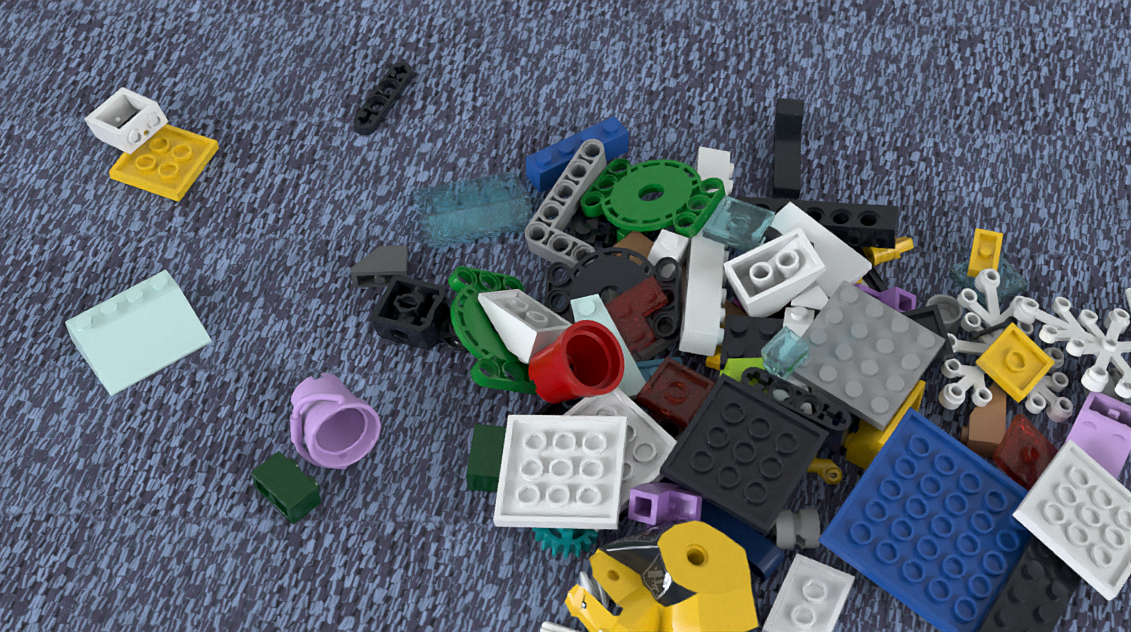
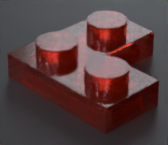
(629, 313)

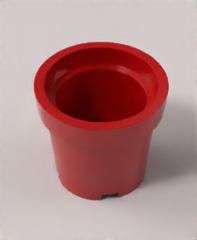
(594, 361)

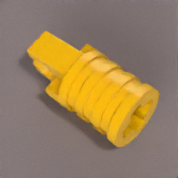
(882, 255)

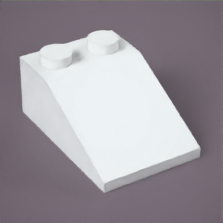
(774, 273)
(522, 322)

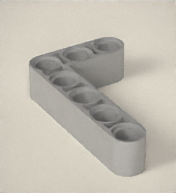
(565, 208)

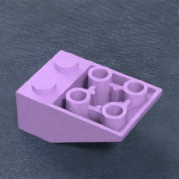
(1104, 431)

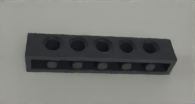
(852, 223)

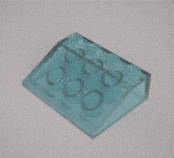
(473, 209)

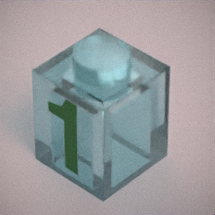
(784, 353)

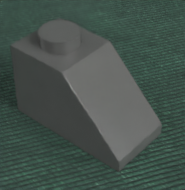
(380, 266)

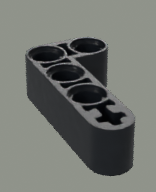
(787, 148)

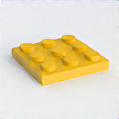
(166, 162)

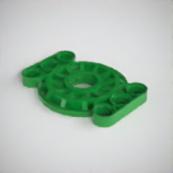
(675, 207)
(479, 338)

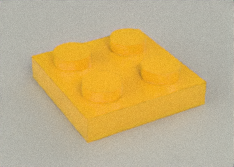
(1015, 362)

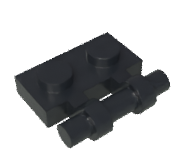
(587, 230)

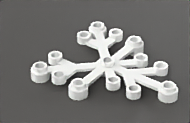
(1104, 347)
(953, 394)

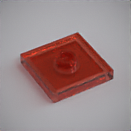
(675, 391)
(1024, 452)

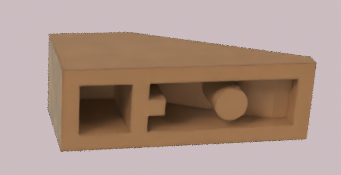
(986, 424)

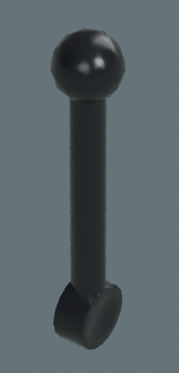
(975, 335)

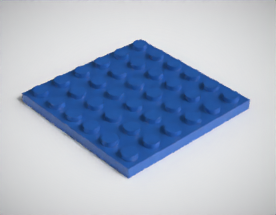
(931, 525)

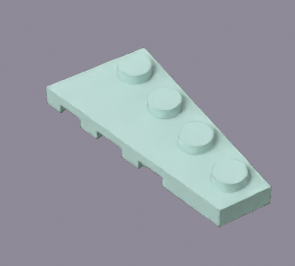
(593, 309)

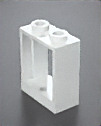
(116, 110)

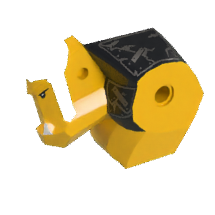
(671, 581)

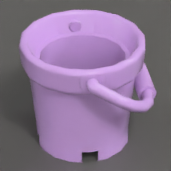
(334, 423)

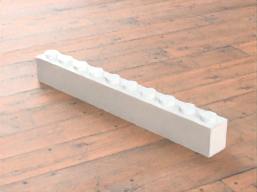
(705, 270)

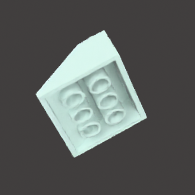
(137, 332)

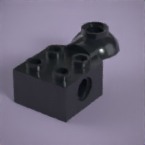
(415, 315)

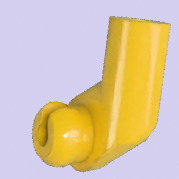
(826, 470)

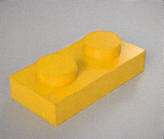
(984, 251)

